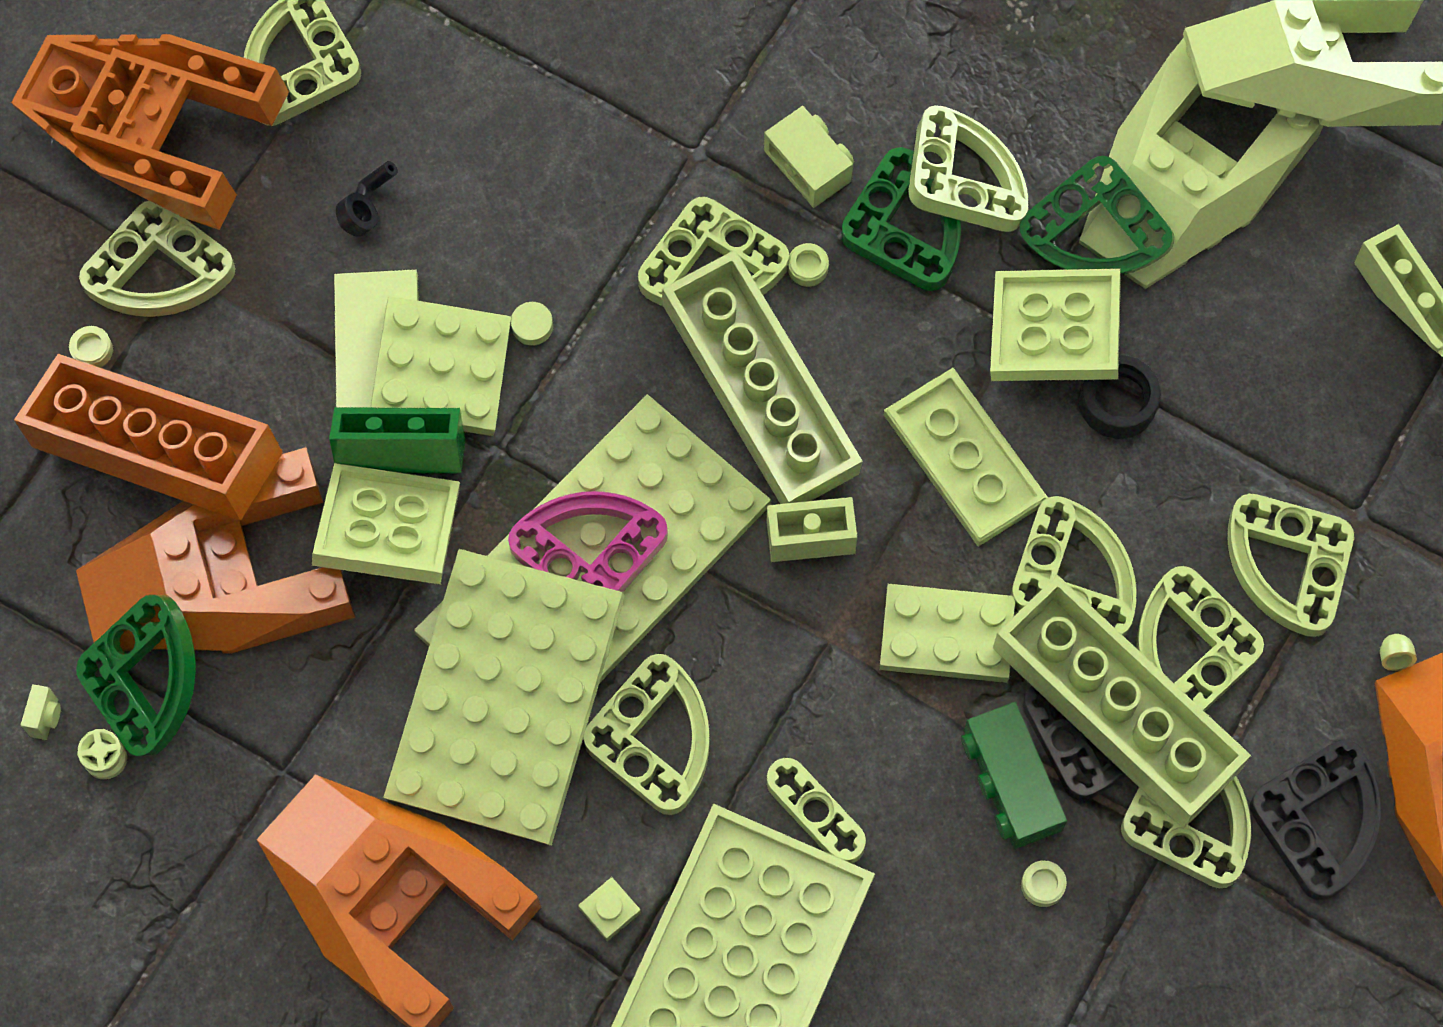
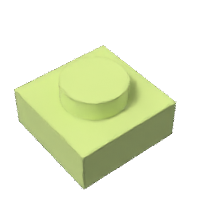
(40, 712)
(609, 909)

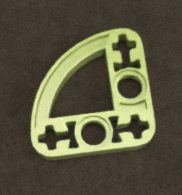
(321, 69)
(947, 187)
(712, 235)
(163, 238)
(1101, 535)
(1319, 555)
(1222, 652)
(625, 729)
(1236, 852)

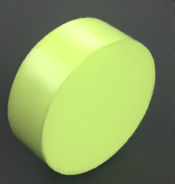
(808, 264)
(532, 323)
(91, 346)
(1043, 883)

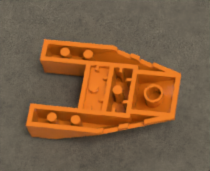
(120, 98)
(209, 572)
(1413, 730)
(365, 877)

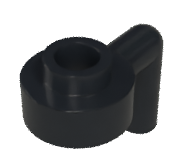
(356, 211)

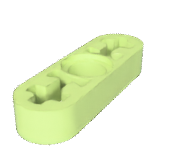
(786, 794)

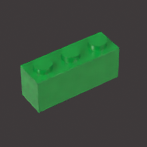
(399, 439)
(1013, 776)

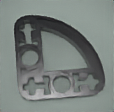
(1103, 777)
(1295, 801)

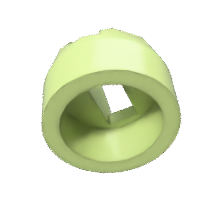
(1397, 652)

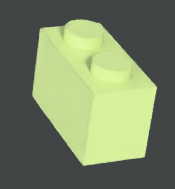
(809, 156)
(811, 529)

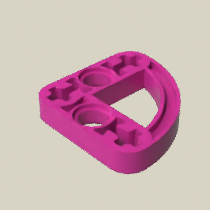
(588, 504)

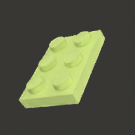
(944, 632)

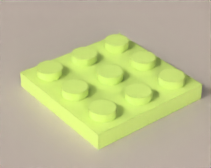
(1056, 325)
(442, 360)
(386, 523)

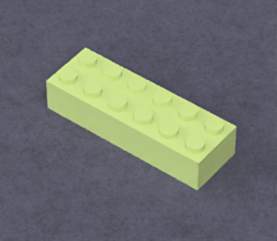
(761, 380)
(1120, 701)

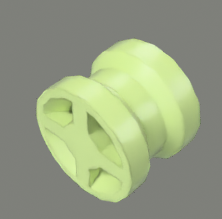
(98, 745)

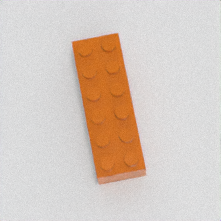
(149, 436)

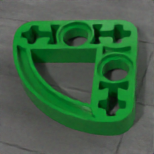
(1109, 196)
(882, 233)
(118, 663)

